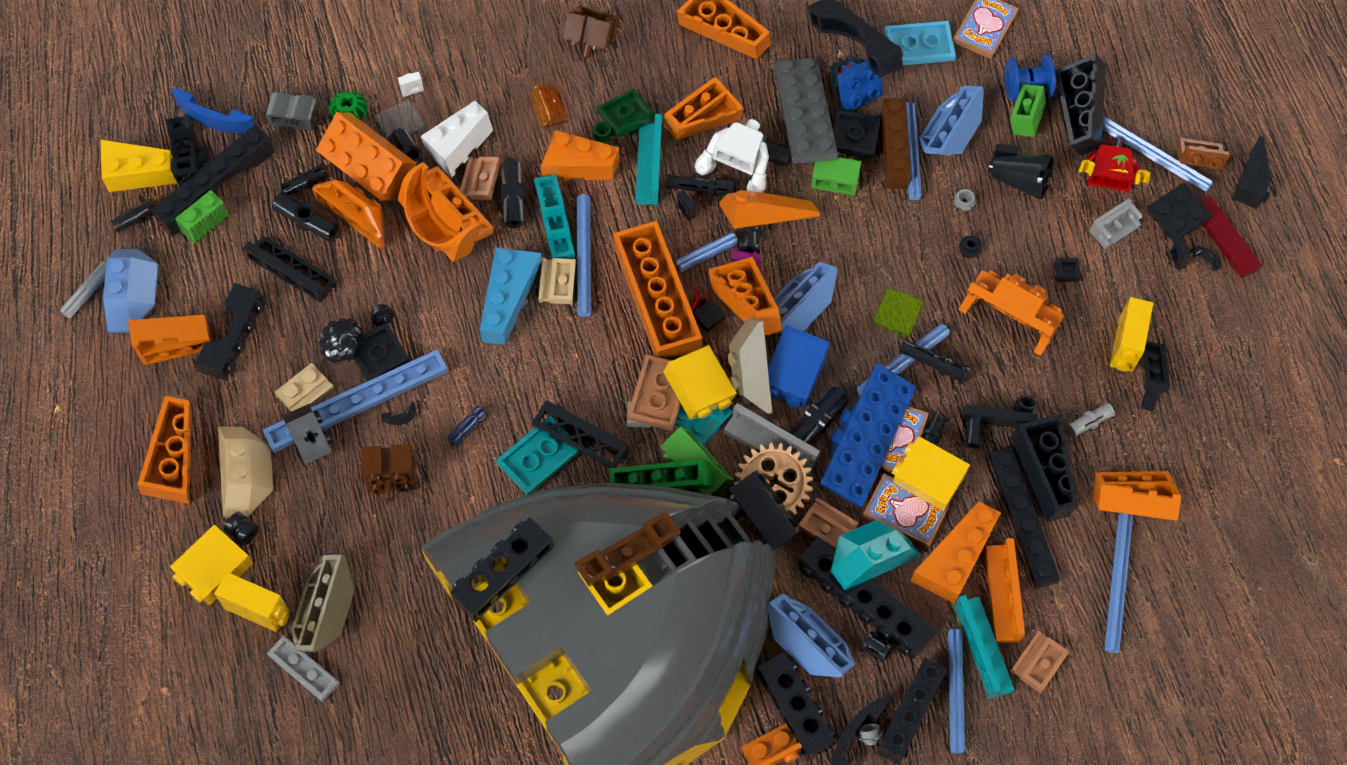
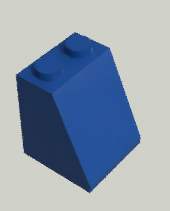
(796, 366)

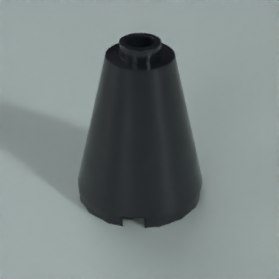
(1024, 172)

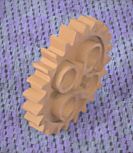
(784, 462)

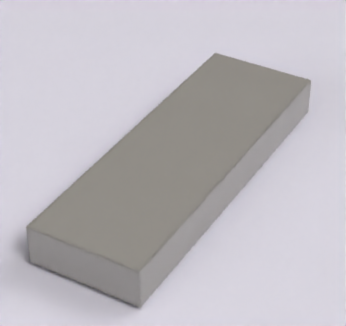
(303, 669)

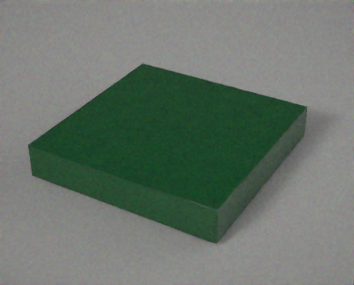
(626, 113)

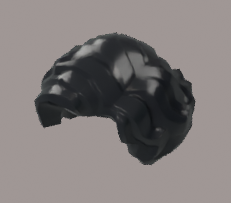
(339, 339)

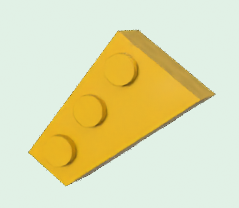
(135, 166)

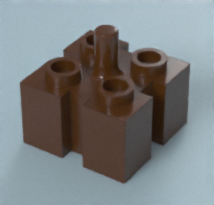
(592, 28)
(389, 469)

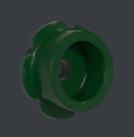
(602, 127)

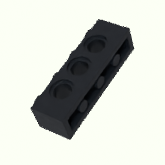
(476, 602)
(784, 667)
(911, 711)

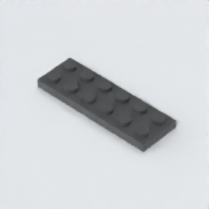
(805, 110)

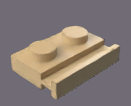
(557, 281)
(304, 388)

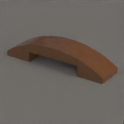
(628, 551)

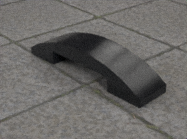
(183, 146)
(872, 714)

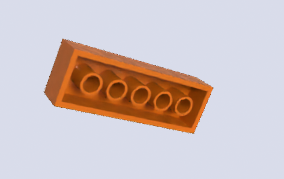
(657, 291)

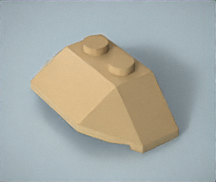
(243, 470)

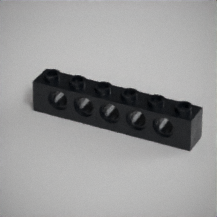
(880, 600)

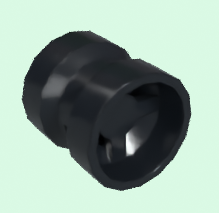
(241, 528)

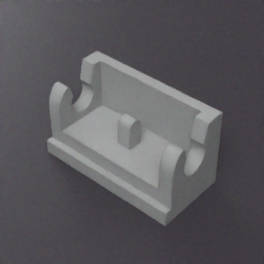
(1116, 224)

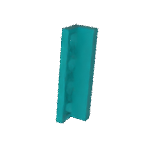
(649, 162)
(983, 647)

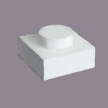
(410, 84)

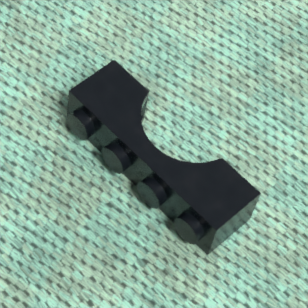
(220, 356)

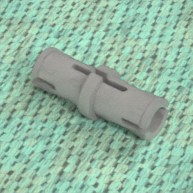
(1090, 420)

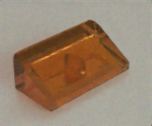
(548, 106)

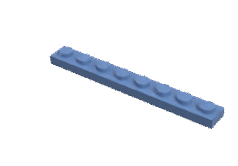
(365, 396)

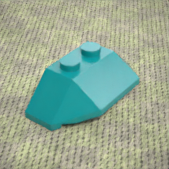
(869, 553)

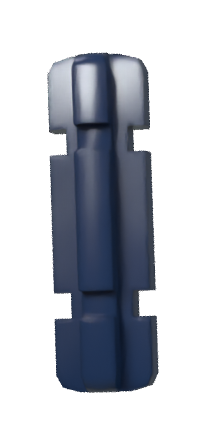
(467, 426)

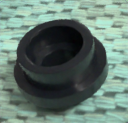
(967, 251)
(381, 314)
(1026, 404)

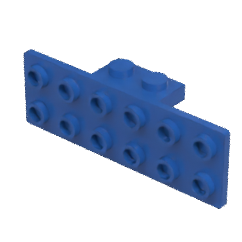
(866, 435)

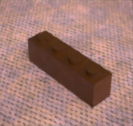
(895, 143)

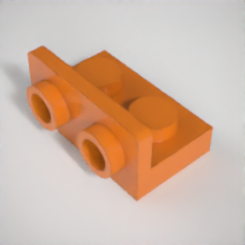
(773, 748)

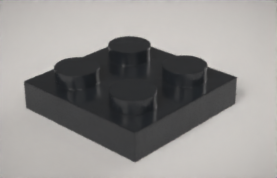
(856, 133)
(1179, 212)
(379, 352)

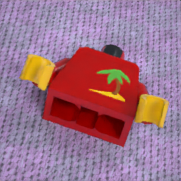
(1113, 167)

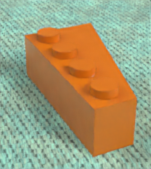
(726, 25)
(746, 293)
(169, 454)
(953, 559)

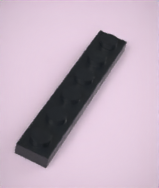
(1024, 518)

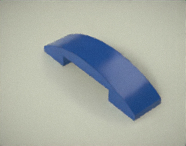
(234, 123)

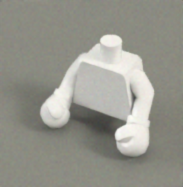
(739, 148)

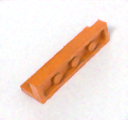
(1004, 592)

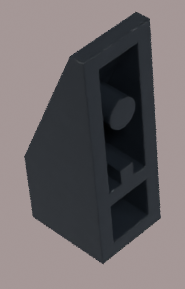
(1254, 178)

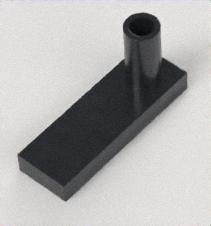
(1154, 374)
(991, 416)

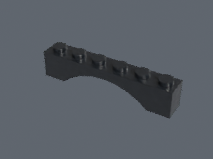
(834, 18)
(242, 154)

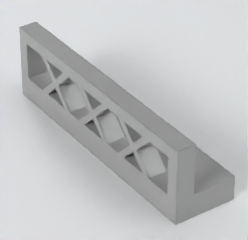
(754, 430)

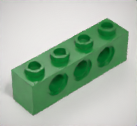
(678, 475)

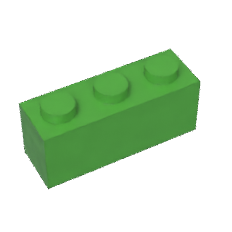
(684, 447)

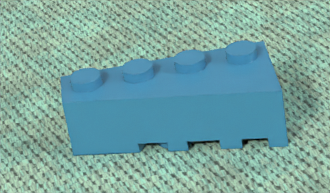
(508, 287)

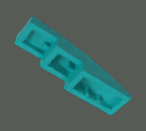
(554, 217)

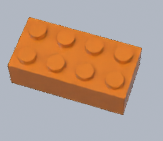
(365, 156)

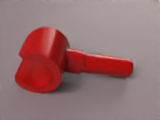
(697, 298)

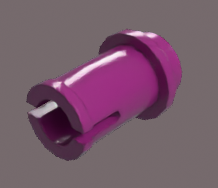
(739, 255)

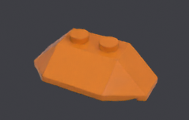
(353, 208)

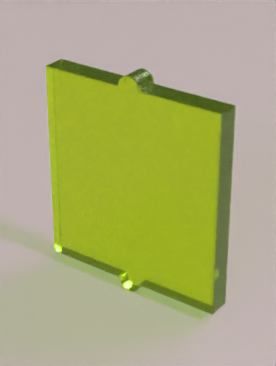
(898, 312)

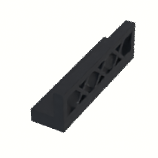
(288, 272)
(583, 430)

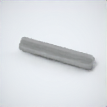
(84, 291)

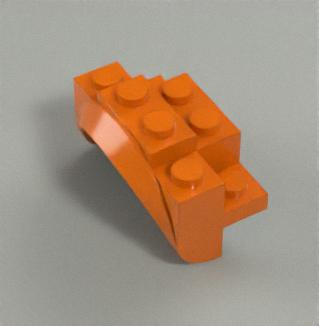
(445, 221)
(1018, 302)

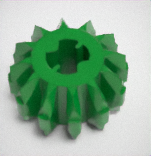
(349, 103)

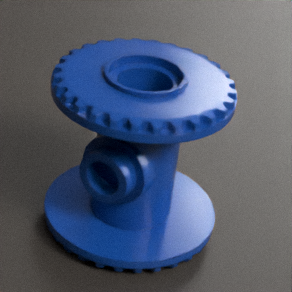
(1040, 76)

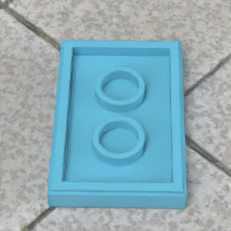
(923, 42)

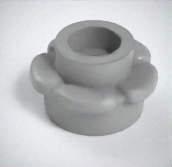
(967, 195)
(870, 733)

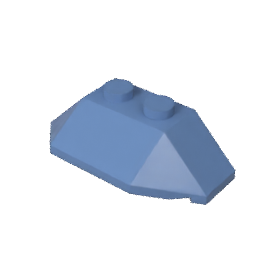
(954, 122)
(129, 288)
(806, 296)
(808, 638)

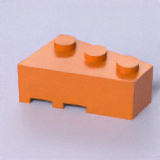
(702, 111)
(579, 158)
(168, 337)
(1138, 493)

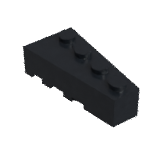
(1082, 101)
(1046, 464)

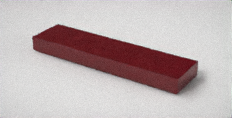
(1229, 240)

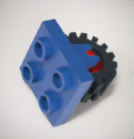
(855, 83)

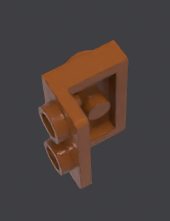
(1202, 153)

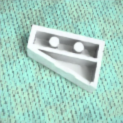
(457, 136)

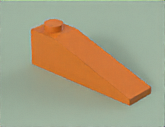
(759, 208)

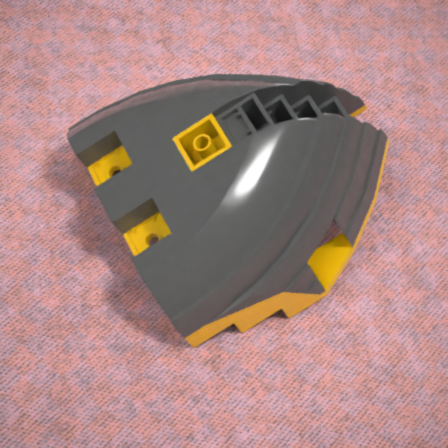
(644, 658)

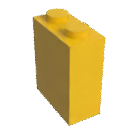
(1131, 334)
(700, 383)
(930, 473)
(207, 563)
(252, 602)

